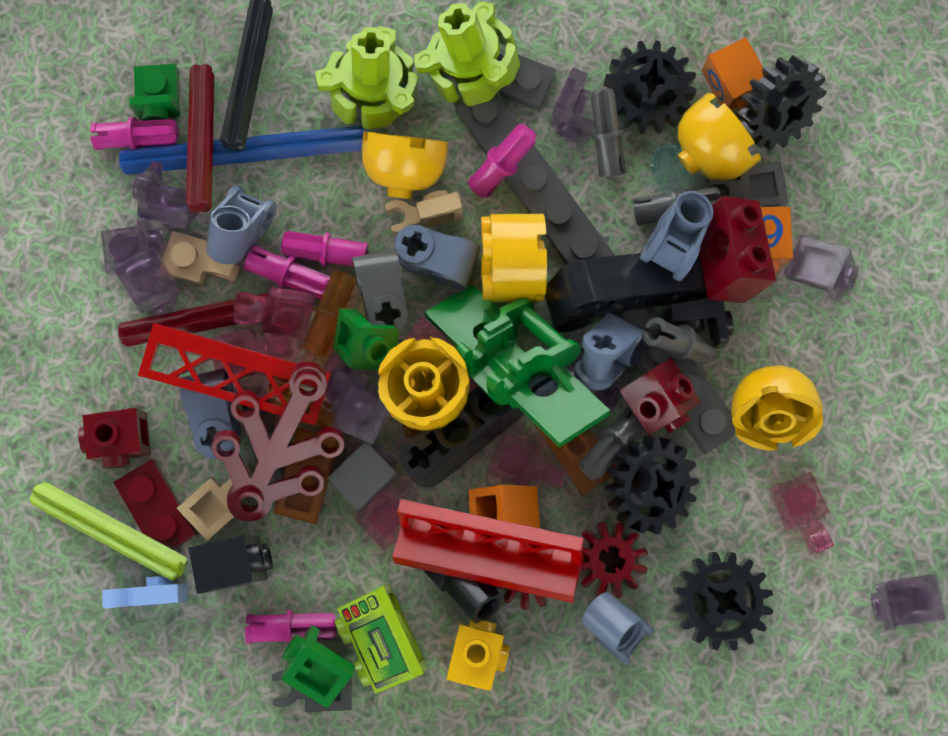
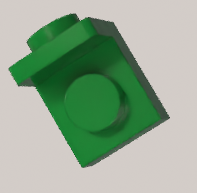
(156, 92)
(360, 343)
(315, 668)

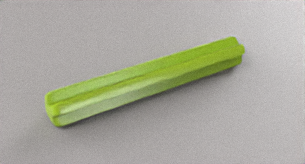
(108, 531)

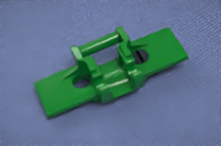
(508, 375)

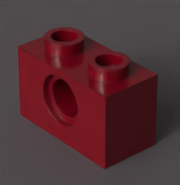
(736, 251)

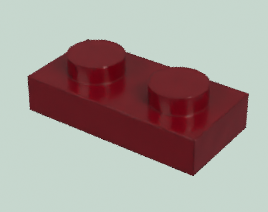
(155, 505)

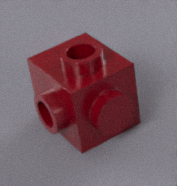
(661, 398)
(115, 437)

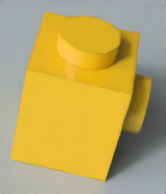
(478, 655)

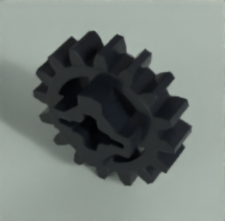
(668, 81)
(782, 102)
(651, 484)
(735, 584)

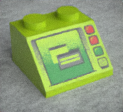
(381, 639)

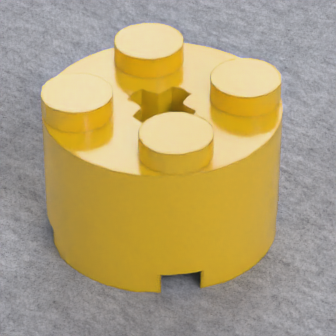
(513, 257)

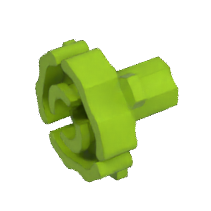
(470, 48)
(370, 74)

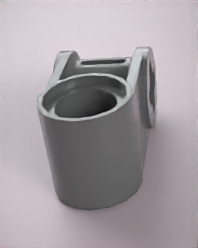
(381, 282)

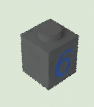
(364, 475)

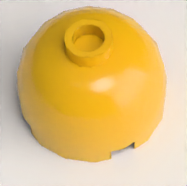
(714, 141)
(403, 162)
(424, 383)
(776, 408)

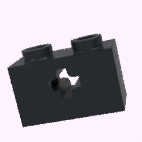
(230, 563)

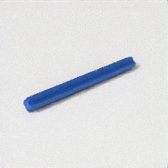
(256, 149)

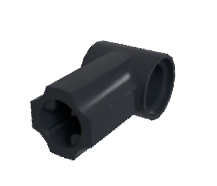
(474, 598)

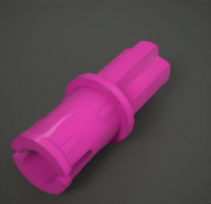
(134, 133)
(502, 161)
(322, 248)
(285, 272)
(284, 626)

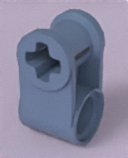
(237, 225)
(679, 234)
(443, 256)
(609, 352)
(209, 412)
(615, 626)

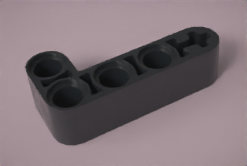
(613, 285)
(482, 431)

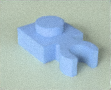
(157, 591)

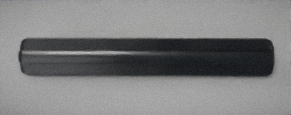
(246, 75)

